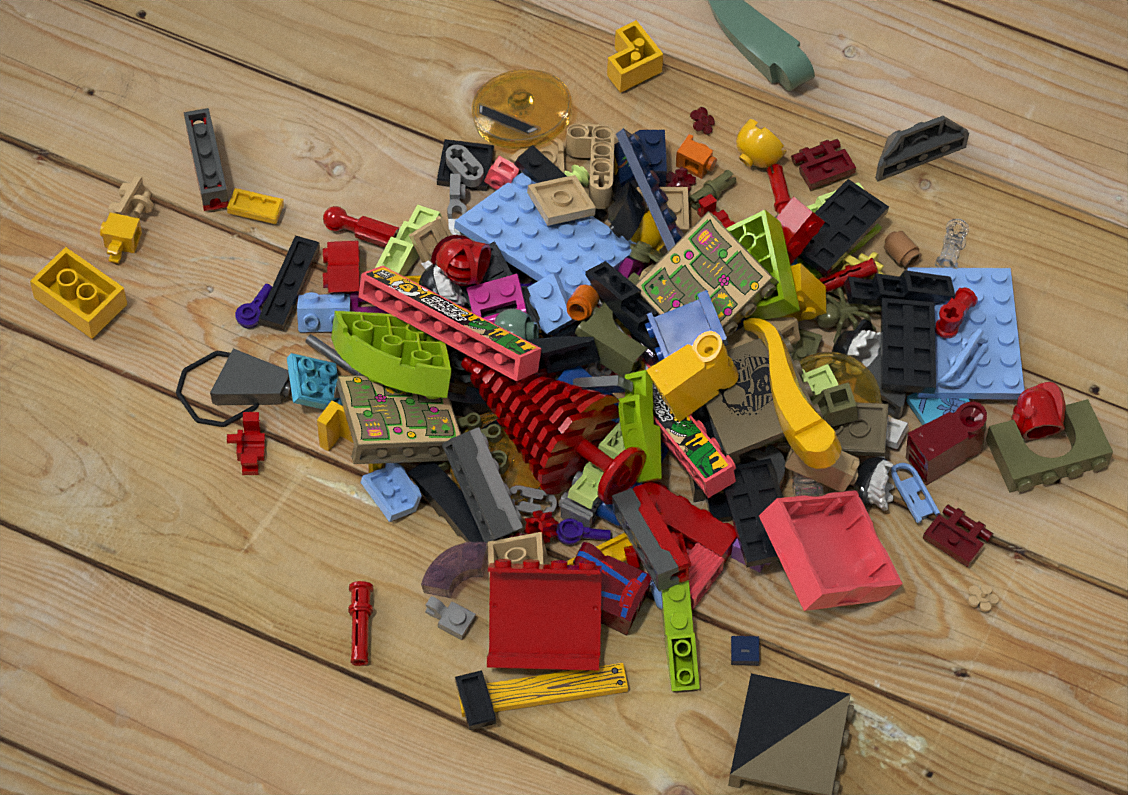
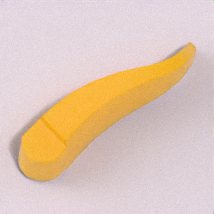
(801, 424)

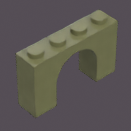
(614, 347)
(1025, 469)

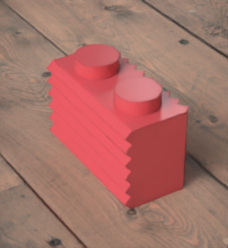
(703, 573)

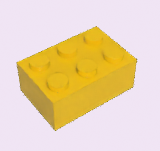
(78, 292)

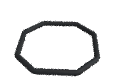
(189, 408)

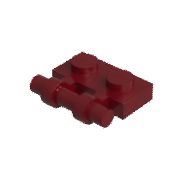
(824, 169)
(954, 540)

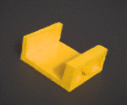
(332, 425)

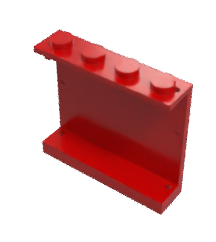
(545, 615)

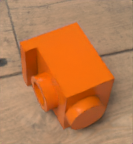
(695, 157)

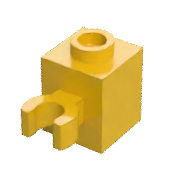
(120, 234)

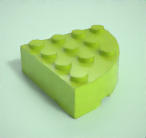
(765, 241)
(392, 352)

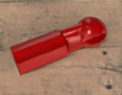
(364, 228)

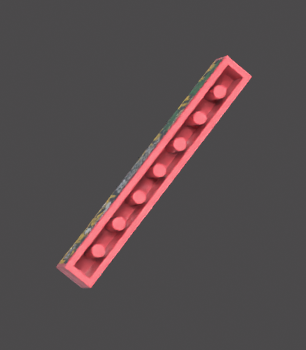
(450, 323)
(692, 446)

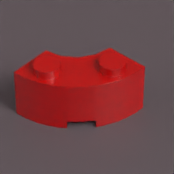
(342, 266)

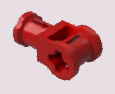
(954, 311)

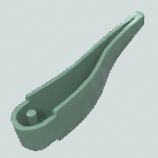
(763, 43)

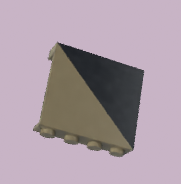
(791, 736)

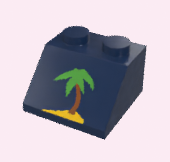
(654, 146)

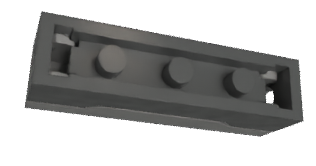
(482, 485)

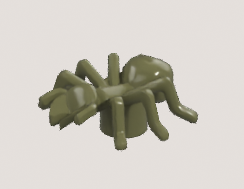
(841, 313)

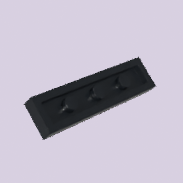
(541, 169)
(289, 282)

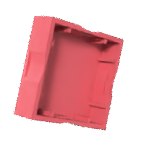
(830, 550)

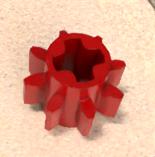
(542, 523)

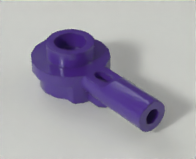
(248, 313)
(572, 531)

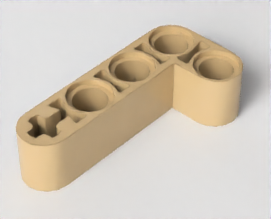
(597, 143)

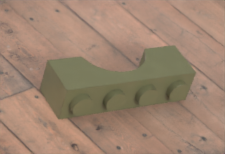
(836, 406)

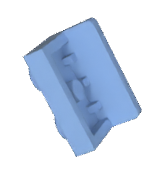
(550, 302)
(317, 311)
(392, 491)

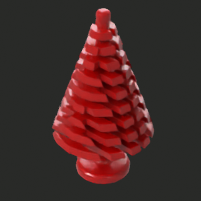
(558, 429)

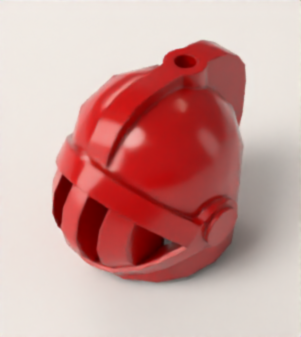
(464, 261)
(1040, 411)

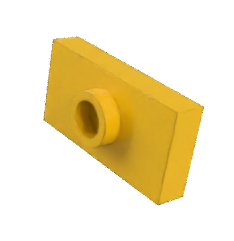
(255, 206)

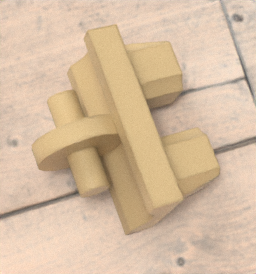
(134, 199)

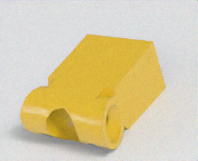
(694, 374)

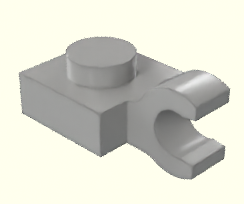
(457, 192)
(453, 620)

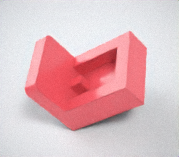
(501, 173)

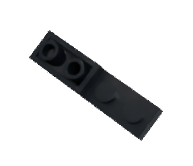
(626, 210)

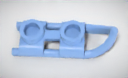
(958, 363)
(908, 490)

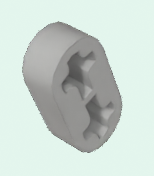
(468, 163)
(532, 494)

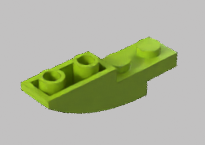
(638, 424)
(679, 637)

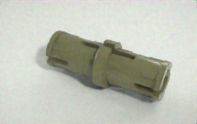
(712, 187)

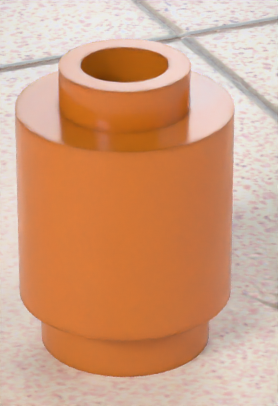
(582, 302)

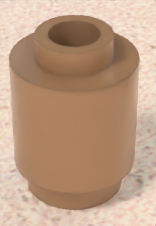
(902, 249)

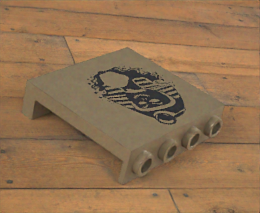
(746, 411)

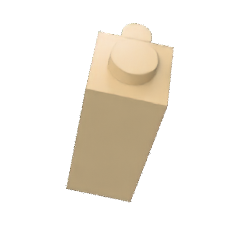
(836, 476)

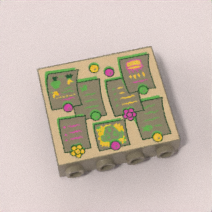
(710, 261)
(393, 423)

